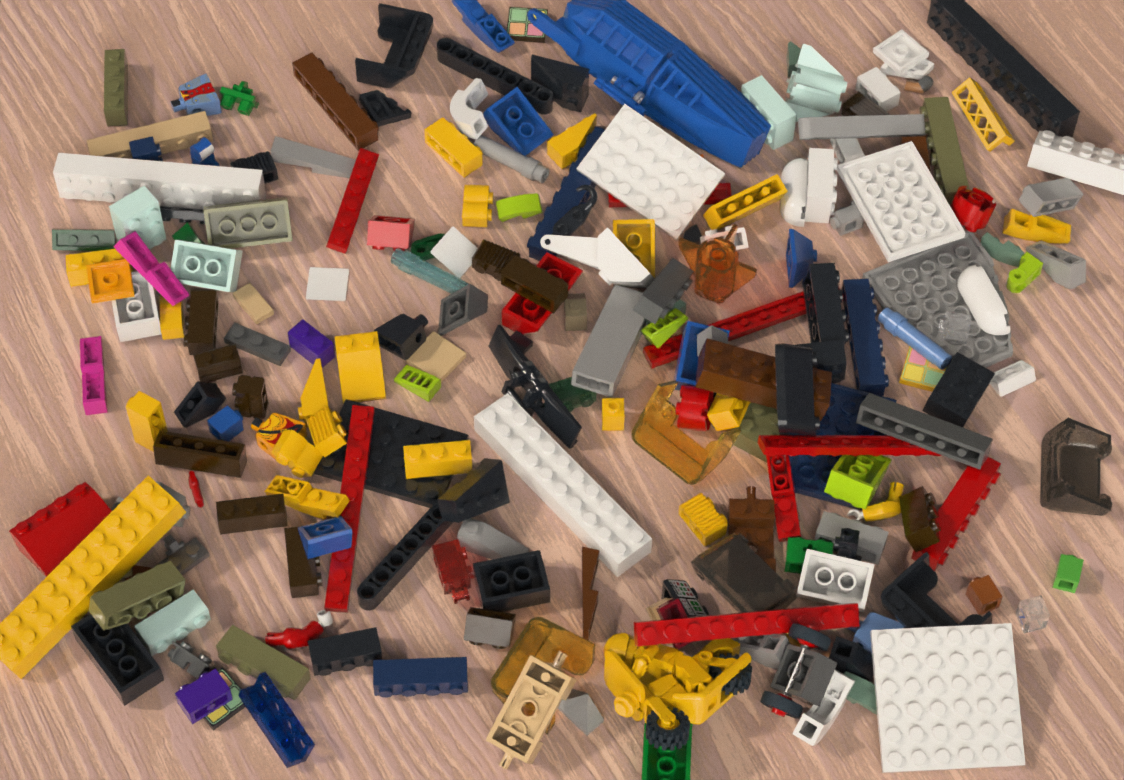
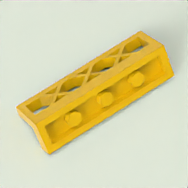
(989, 113)

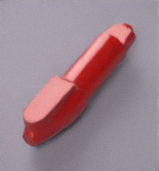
(195, 488)

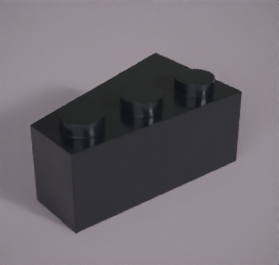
(476, 494)

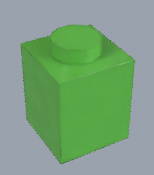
(1068, 573)

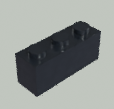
(345, 651)

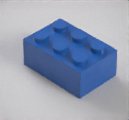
(687, 359)

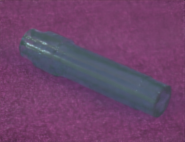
(413, 265)

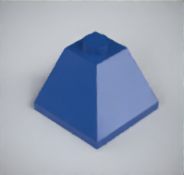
(798, 256)

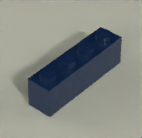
(420, 676)

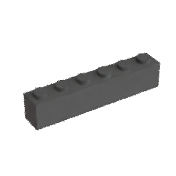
(924, 431)

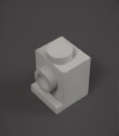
(847, 219)

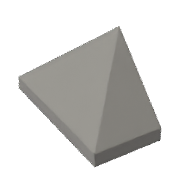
(581, 711)

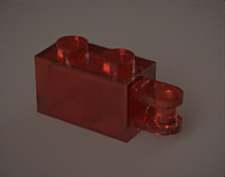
(452, 569)

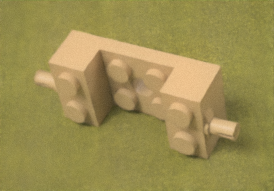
(545, 687)

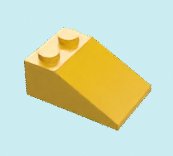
(639, 239)
(360, 367)

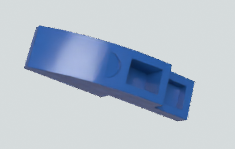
(483, 25)

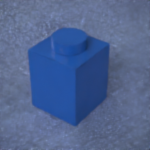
(226, 424)

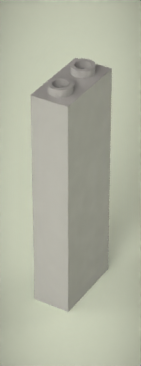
(610, 343)

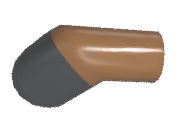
(921, 86)

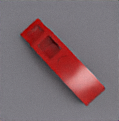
(784, 497)

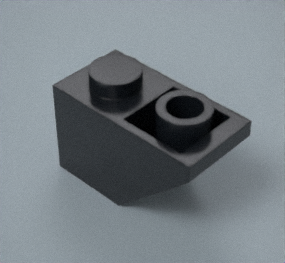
(852, 658)

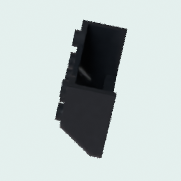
(409, 35)
(909, 603)

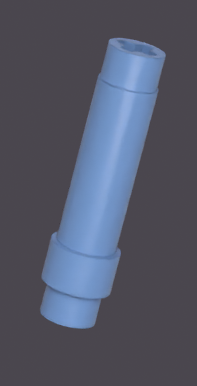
(900, 327)

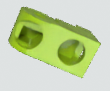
(1027, 272)

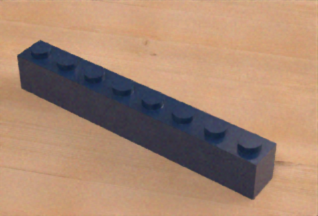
(564, 199)

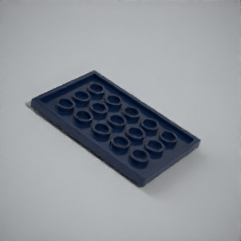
(813, 472)

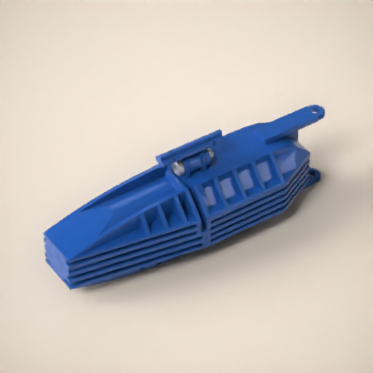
(657, 76)

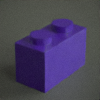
(311, 343)
(203, 696)

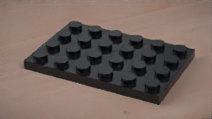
(386, 456)

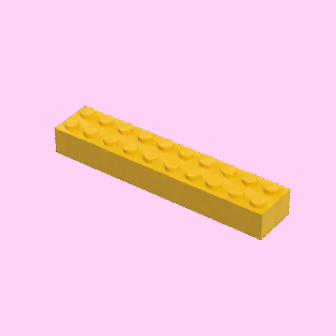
(91, 567)

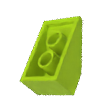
(857, 478)

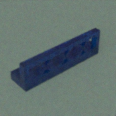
(275, 723)

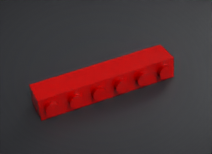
(959, 507)

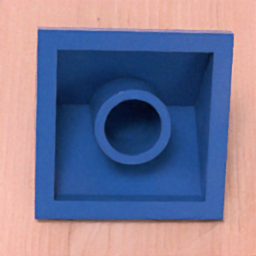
(325, 537)

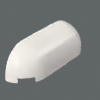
(794, 201)
(983, 300)

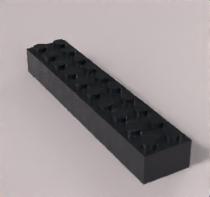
(1003, 67)

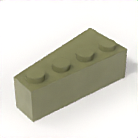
(137, 596)

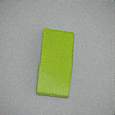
(520, 205)

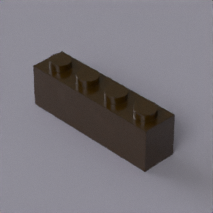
(200, 454)

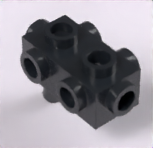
(847, 544)

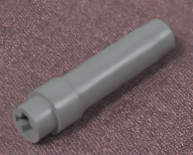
(526, 166)

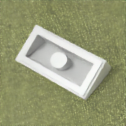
(1012, 378)

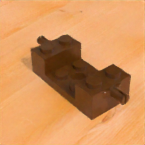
(755, 521)

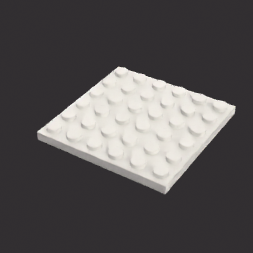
(947, 698)

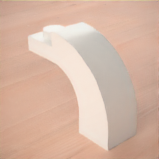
(463, 106)
(818, 719)

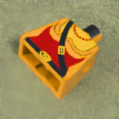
(270, 430)

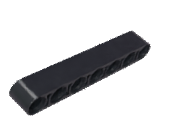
(493, 74)
(402, 555)

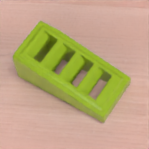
(664, 328)
(428, 393)

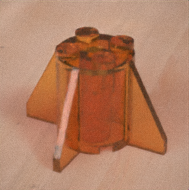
(716, 267)

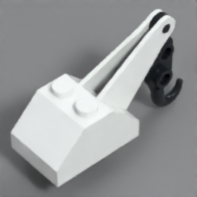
(603, 253)

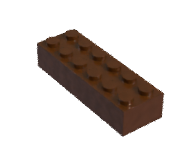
(751, 376)

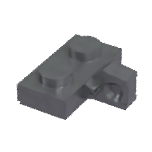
(184, 555)

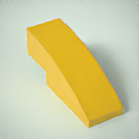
(1036, 228)
(171, 319)

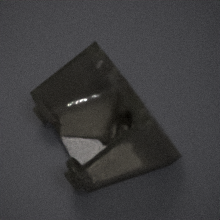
(1072, 469)
(743, 576)

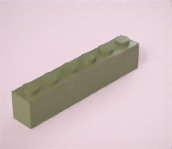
(944, 146)

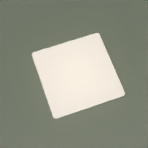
(455, 252)
(327, 284)

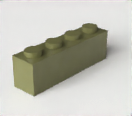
(116, 87)
(256, 657)

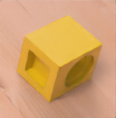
(613, 414)

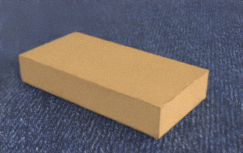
(253, 303)

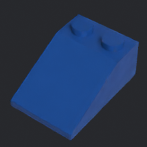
(517, 122)

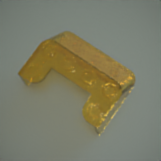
(542, 640)

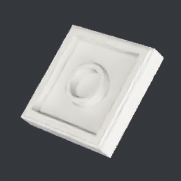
(900, 52)

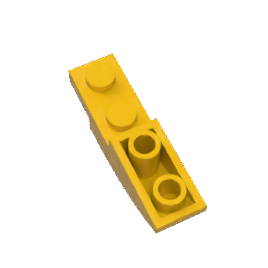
(306, 499)

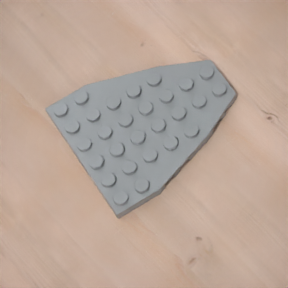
(926, 287)

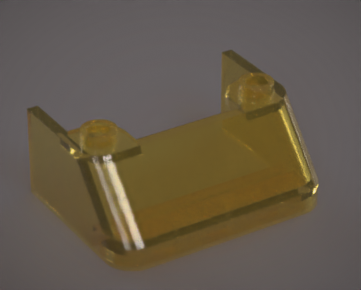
(671, 446)

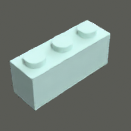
(172, 623)

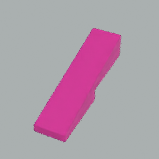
(157, 274)
(93, 375)

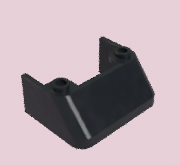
(795, 390)

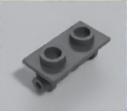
(184, 654)

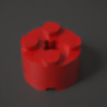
(972, 208)
(694, 408)

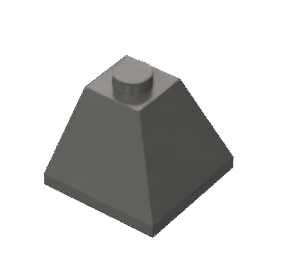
(461, 308)

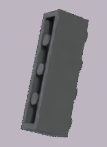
(664, 291)

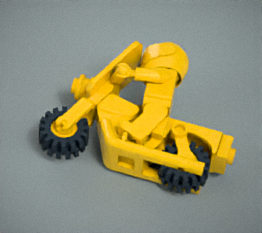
(671, 686)

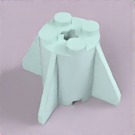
(814, 86)

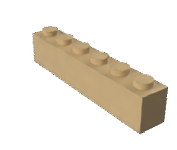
(170, 134)

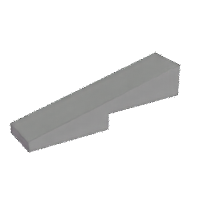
(319, 160)

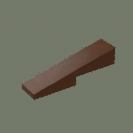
(590, 563)

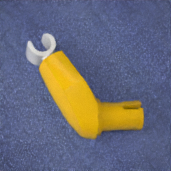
(882, 510)

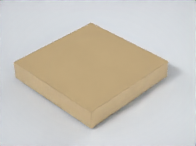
(437, 356)

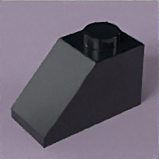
(199, 403)

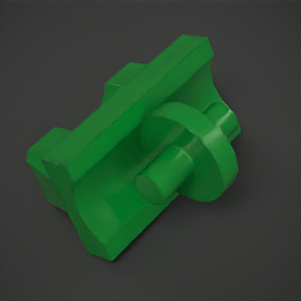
(240, 94)

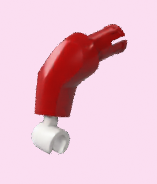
(297, 637)

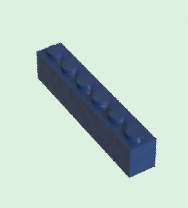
(863, 336)

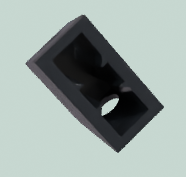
(402, 335)

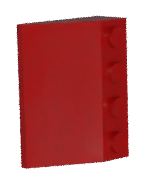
(60, 527)

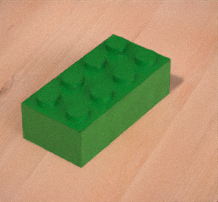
(666, 764)

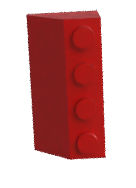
(524, 314)

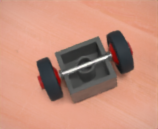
(801, 673)

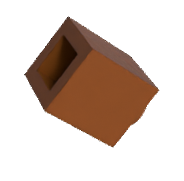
(983, 594)

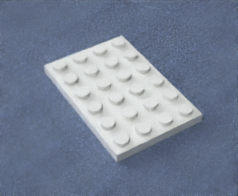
(650, 171)
(900, 201)

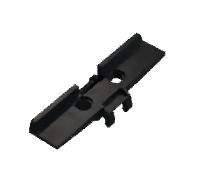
(525, 374)

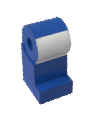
(203, 153)

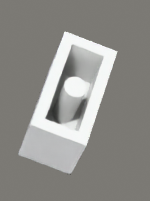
(878, 89)

